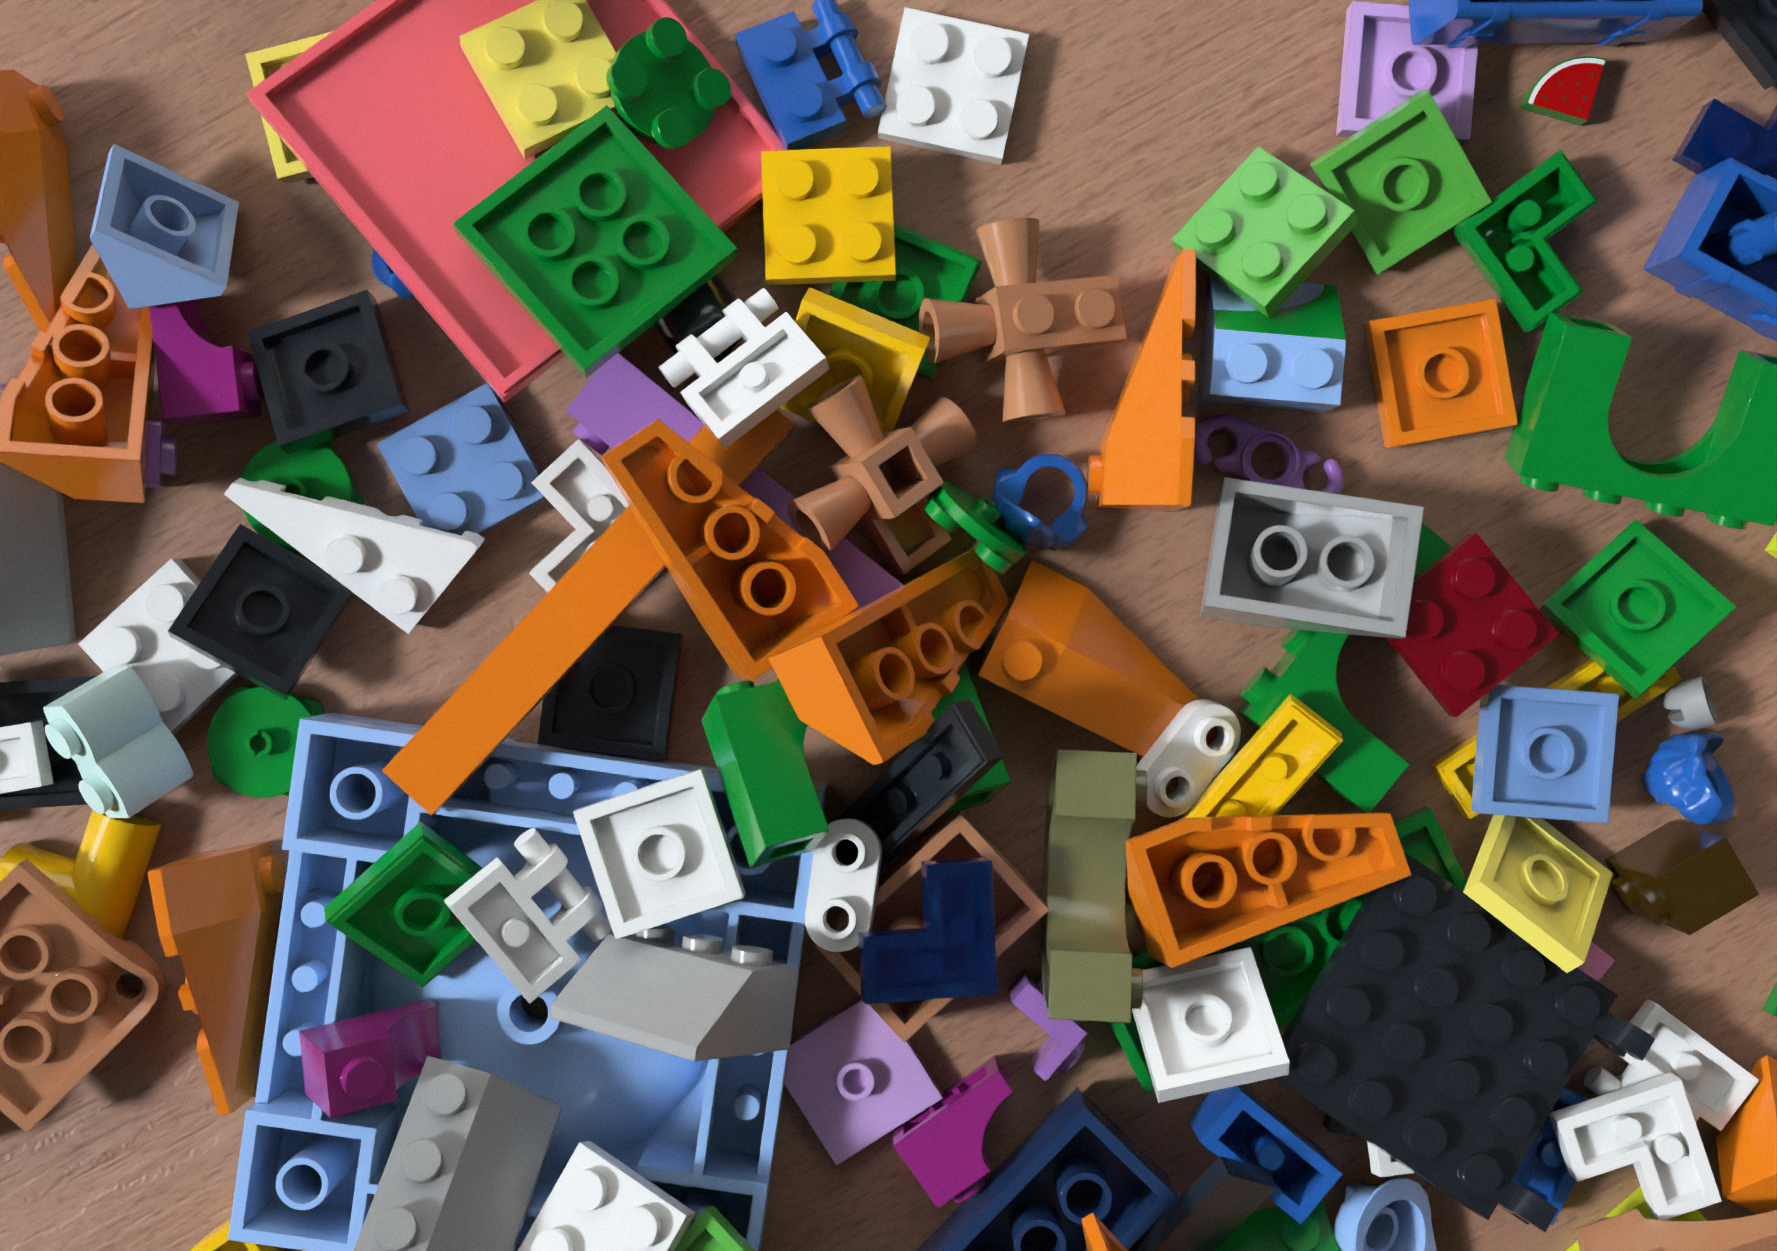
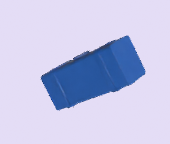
(1546, 21)
(1725, 245)

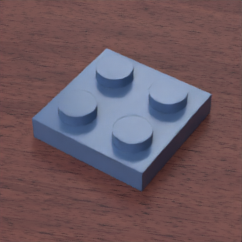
(464, 465)
(1545, 753)

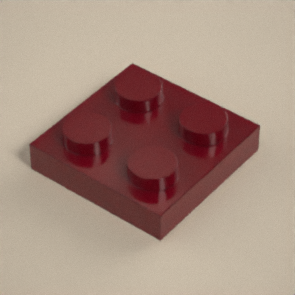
(1469, 626)

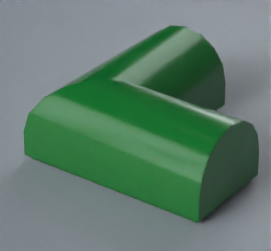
(1511, 240)

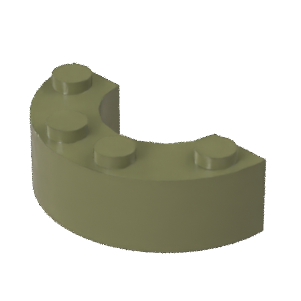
(1083, 885)

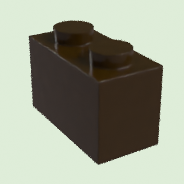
(1680, 877)

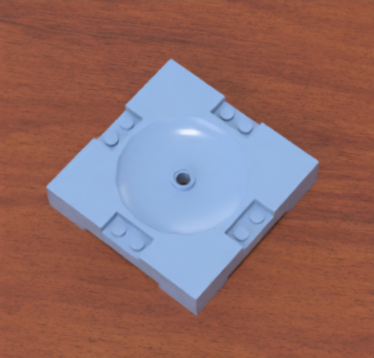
(680, 1123)

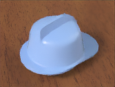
(1385, 1218)

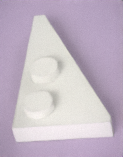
(377, 556)

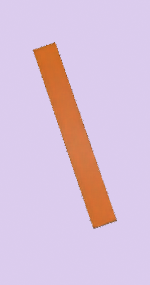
(552, 638)

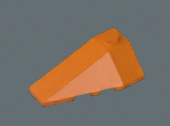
(733, 559)
(890, 662)
(1082, 663)

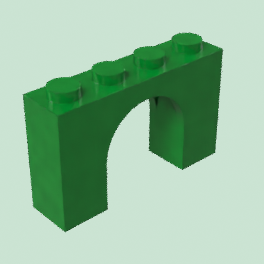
(1568, 442)
(1362, 764)
(766, 774)

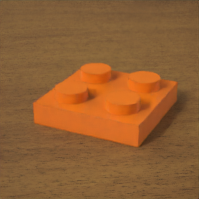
(1440, 373)

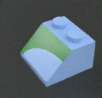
(1277, 360)

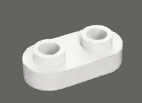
(1184, 754)
(843, 885)

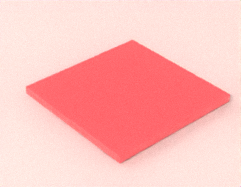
(413, 143)

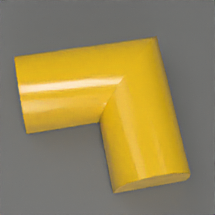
(106, 869)

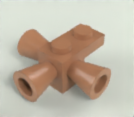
(1024, 319)
(882, 476)

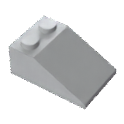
(1311, 560)

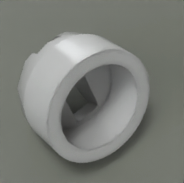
(1691, 704)

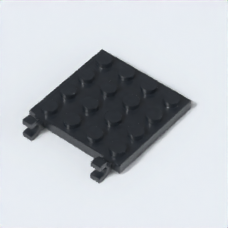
(1447, 1040)

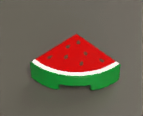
(1566, 90)

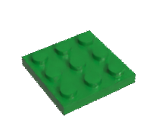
(595, 241)

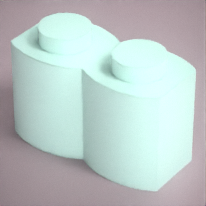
(117, 743)

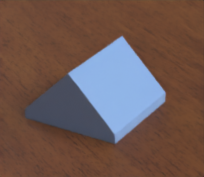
(161, 232)

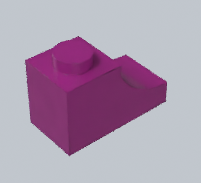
(196, 373)
(367, 1056)
(947, 1138)

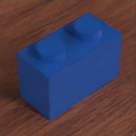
(1248, 1130)

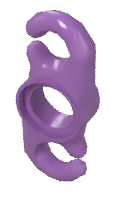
(1246, 438)

